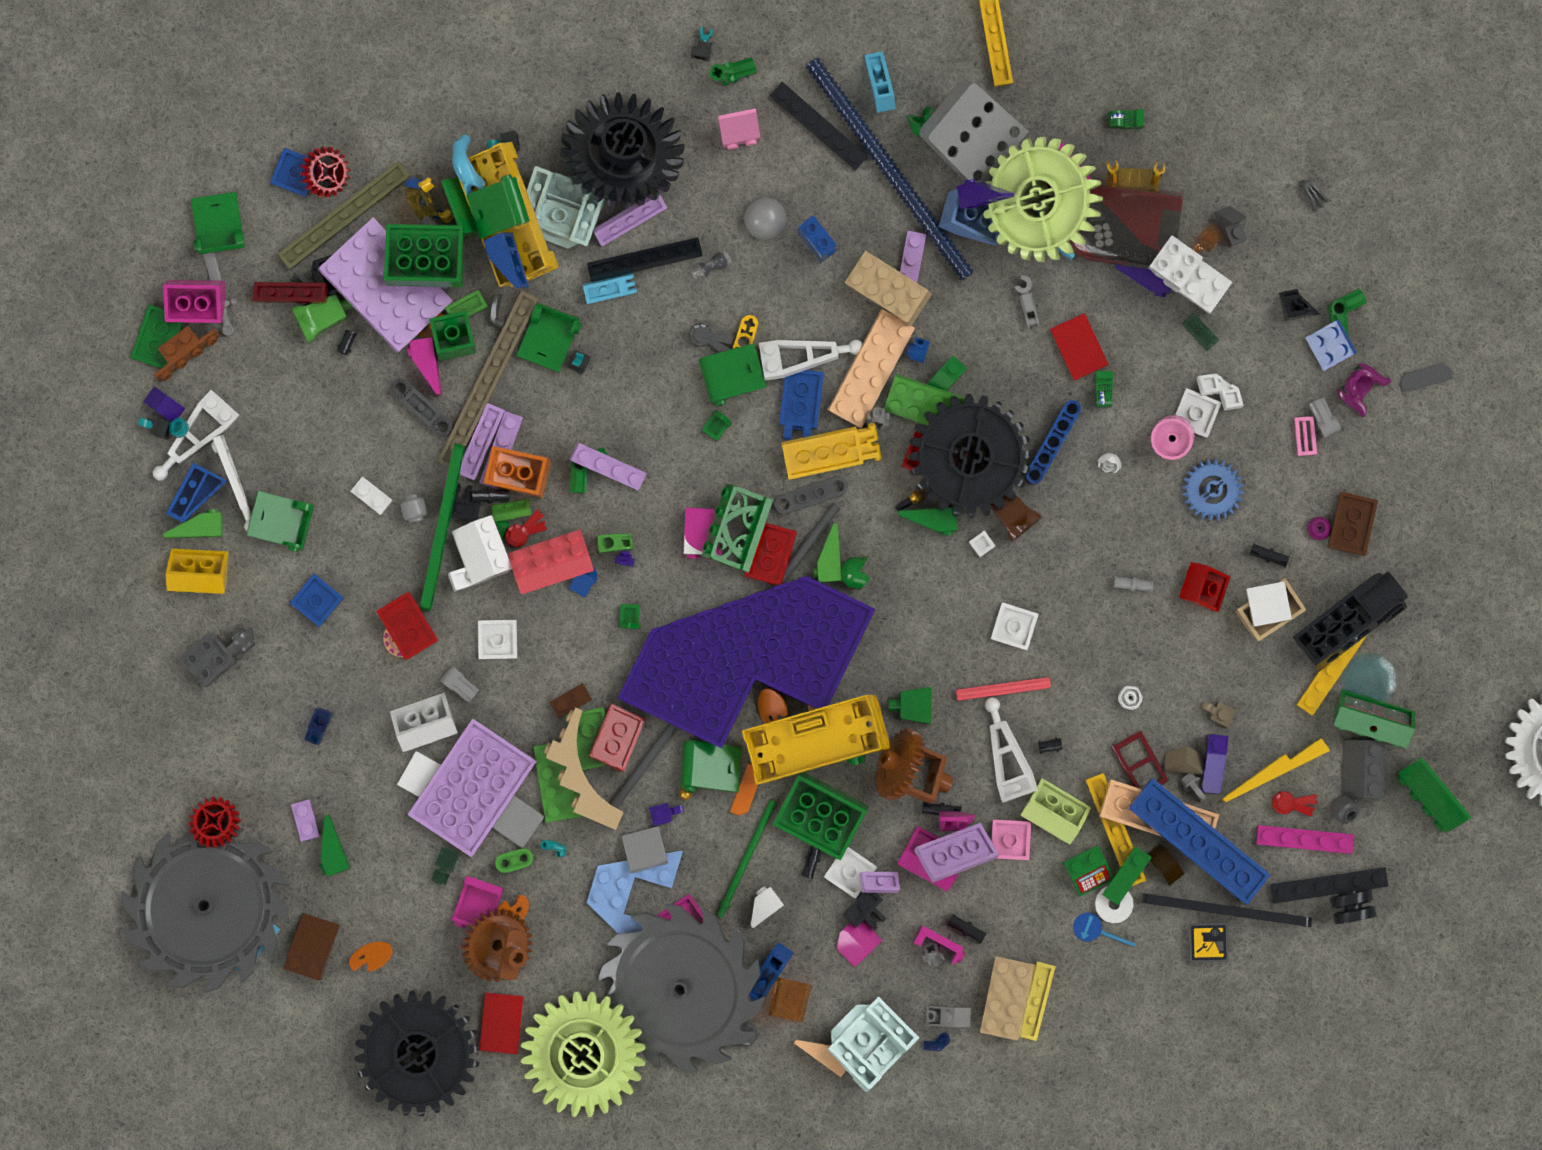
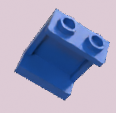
(817, 238)

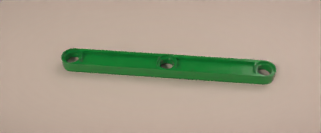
(442, 527)

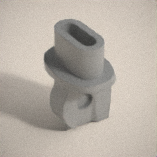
(1190, 782)

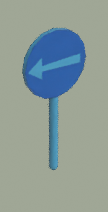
(1089, 927)

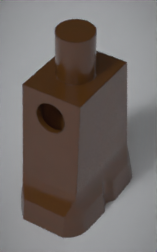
(1015, 517)

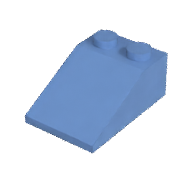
(967, 222)

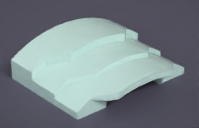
(562, 209)
(870, 1042)

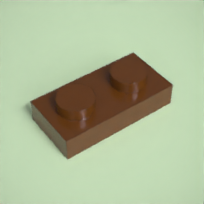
(570, 700)

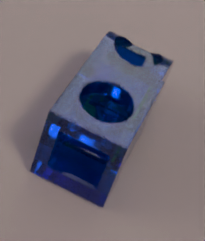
(318, 725)

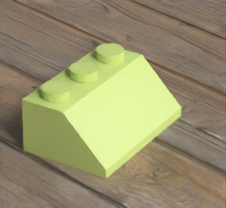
(1056, 811)

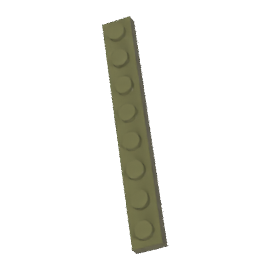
(344, 215)

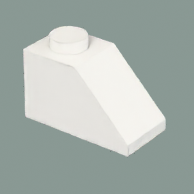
(764, 905)

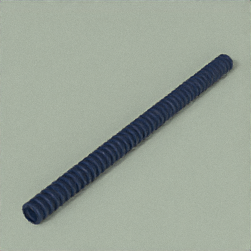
(889, 168)

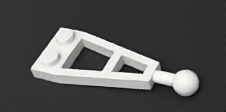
(772, 361)
(219, 411)
(220, 447)
(1019, 785)

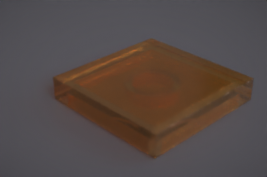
(789, 999)

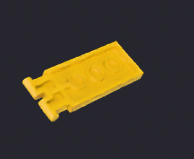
(830, 451)

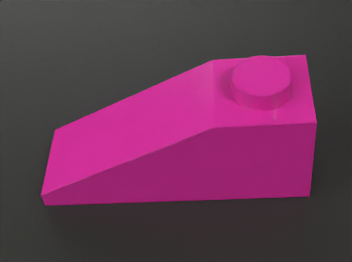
(424, 356)

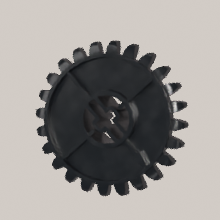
(629, 174)
(986, 428)
(387, 1069)

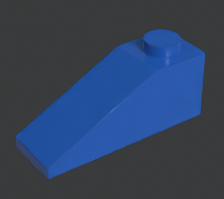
(505, 256)
(771, 970)

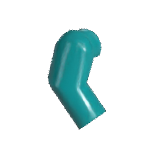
(553, 845)

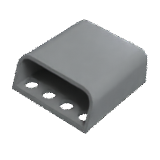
(969, 129)

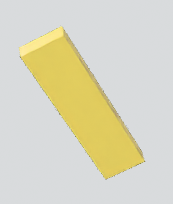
(1037, 1000)

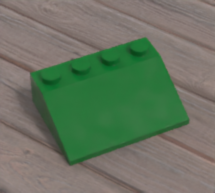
(424, 255)
(1432, 795)
(820, 815)

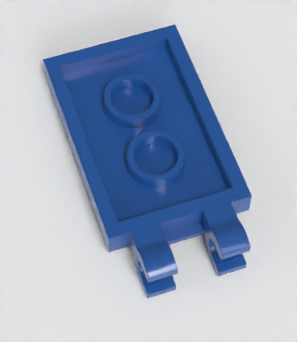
(801, 402)

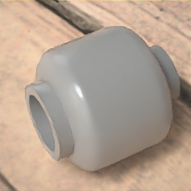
(413, 509)

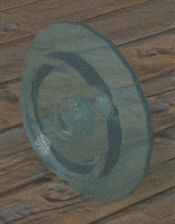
(1370, 677)

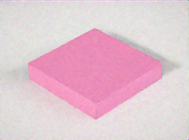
(1011, 839)

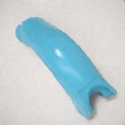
(463, 167)

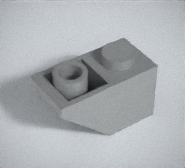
(948, 1016)

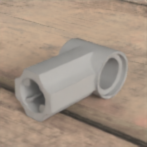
(1325, 420)
(455, 681)

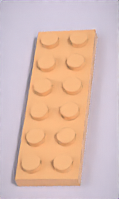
(871, 368)
(1120, 796)

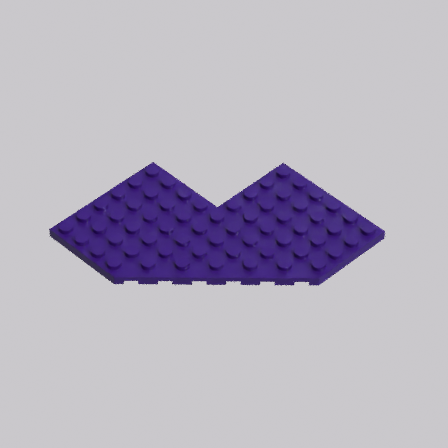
(707, 663)

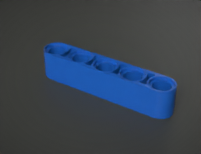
(1055, 433)

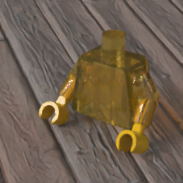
(1135, 176)

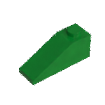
(948, 374)
(932, 519)
(332, 852)
(1126, 875)

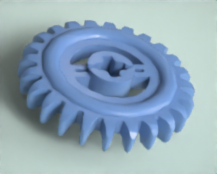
(1226, 477)

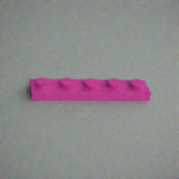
(1305, 839)

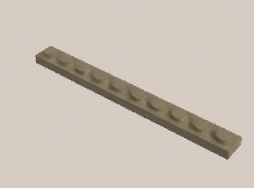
(490, 375)

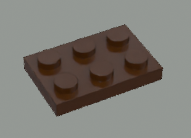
(1352, 523)

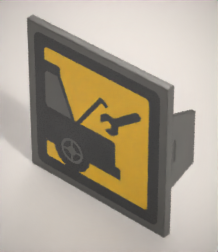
(1208, 942)

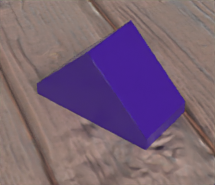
(163, 404)

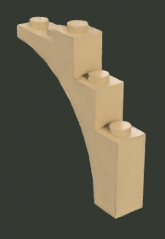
(566, 754)

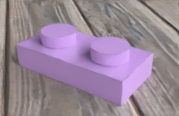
(305, 820)
(879, 882)

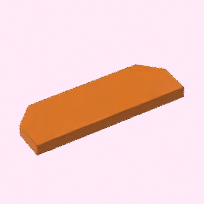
(746, 792)

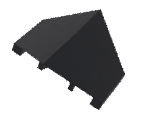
(1295, 306)

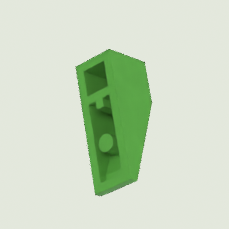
(201, 526)
(828, 565)

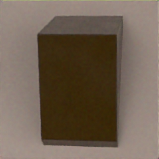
(1165, 864)

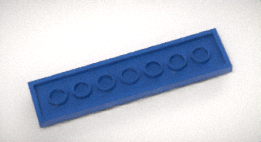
(1199, 841)

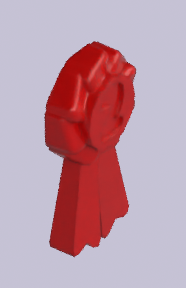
(517, 534)
(1284, 803)

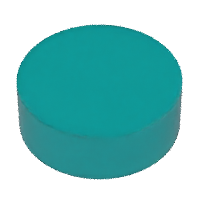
(179, 427)

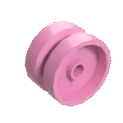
(1176, 426)

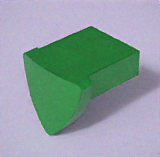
(716, 425)
(629, 616)

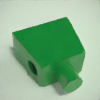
(913, 705)

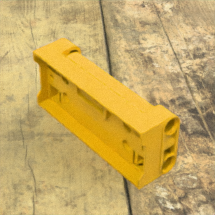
(529, 239)
(816, 738)

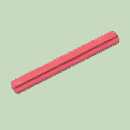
(1003, 688)

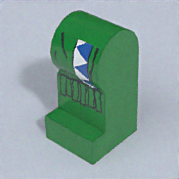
(1126, 119)
(1103, 388)

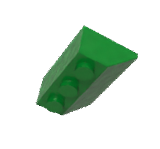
(460, 206)

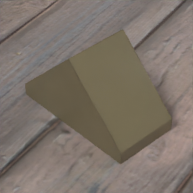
(1184, 761)

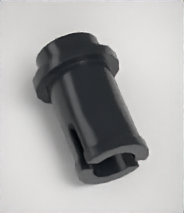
(345, 344)
(1050, 745)

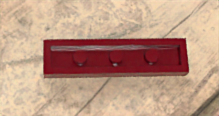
(290, 292)

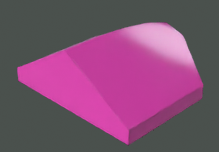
(954, 820)
(857, 942)

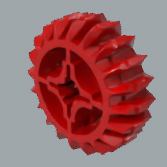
(313, 161)
(220, 817)

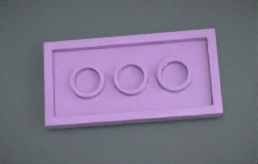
(956, 852)

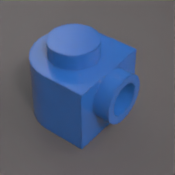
(918, 349)

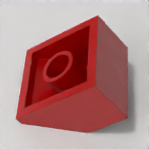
(1204, 586)

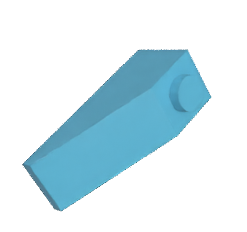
(880, 82)

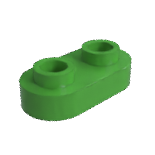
(514, 860)

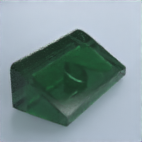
(1200, 331)

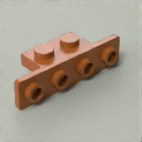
(183, 348)

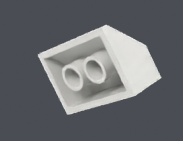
(482, 550)
(423, 722)

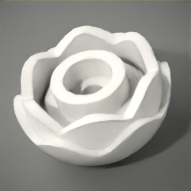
(1109, 463)
(1136, 696)

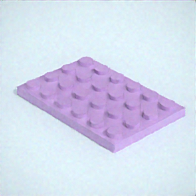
(392, 311)
(471, 787)

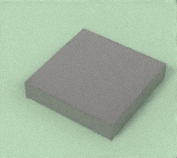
(518, 821)
(644, 849)

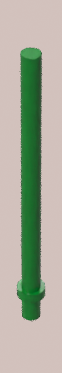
(745, 860)

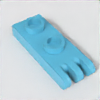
(609, 288)

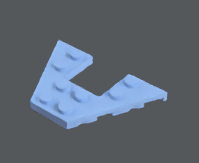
(613, 886)

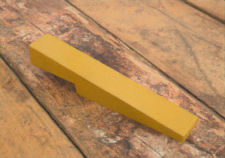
(1279, 767)

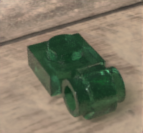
(446, 860)

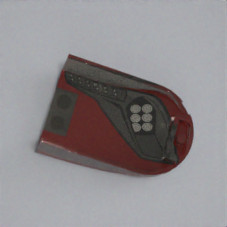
(1131, 225)

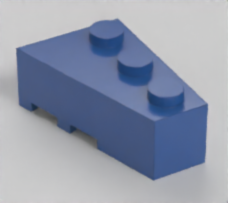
(194, 492)

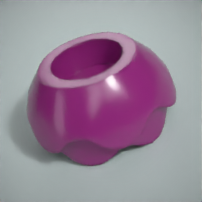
(1313, 525)

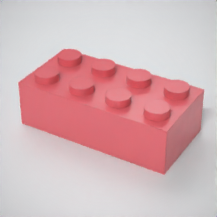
(550, 561)

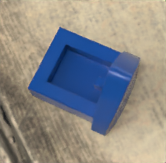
(583, 583)

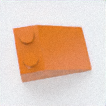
(517, 471)

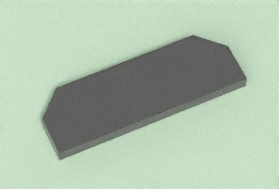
(1425, 377)

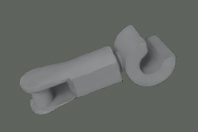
(1027, 301)

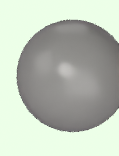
(765, 218)

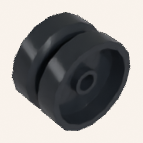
(1352, 904)

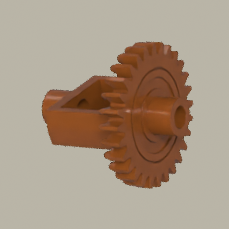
(901, 762)
(509, 950)

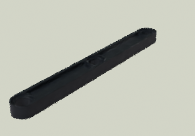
(1227, 910)

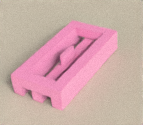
(1313, 437)

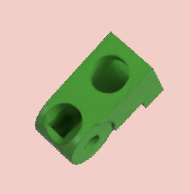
(614, 543)

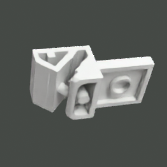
(1189, 275)

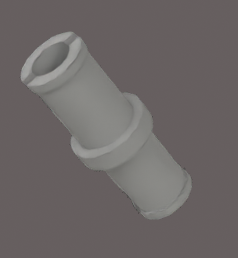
(1133, 584)

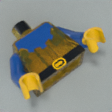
(422, 200)

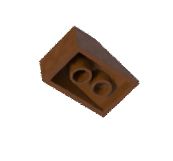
(311, 947)

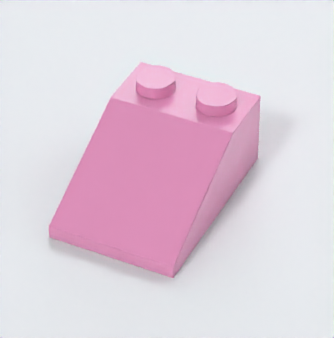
(739, 129)

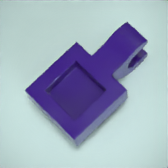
(624, 559)
(662, 813)

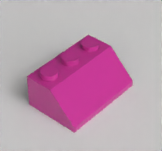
(194, 301)
(911, 862)

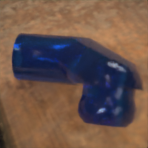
(937, 1045)

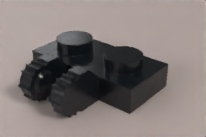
(464, 508)
(862, 908)

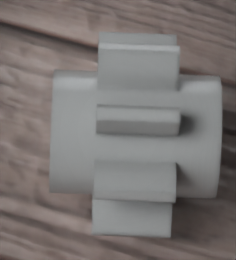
(878, 417)
(933, 954)

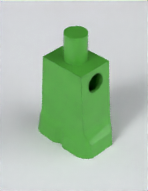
(321, 316)

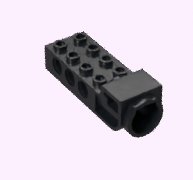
(1351, 619)

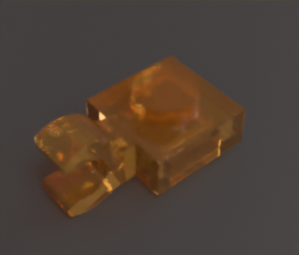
(1209, 238)

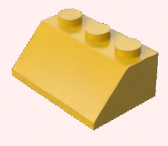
(197, 571)

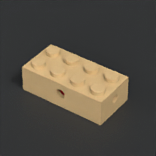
(888, 288)
(1007, 998)

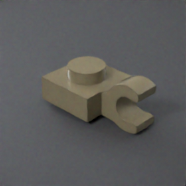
(1220, 713)

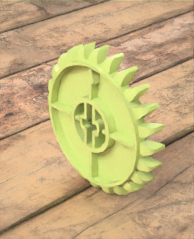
(1027, 177)
(603, 1027)

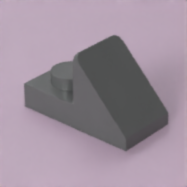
(1229, 223)

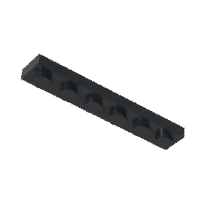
(818, 126)
(644, 259)
(1329, 885)

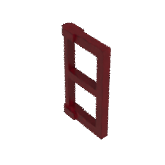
(1128, 770)

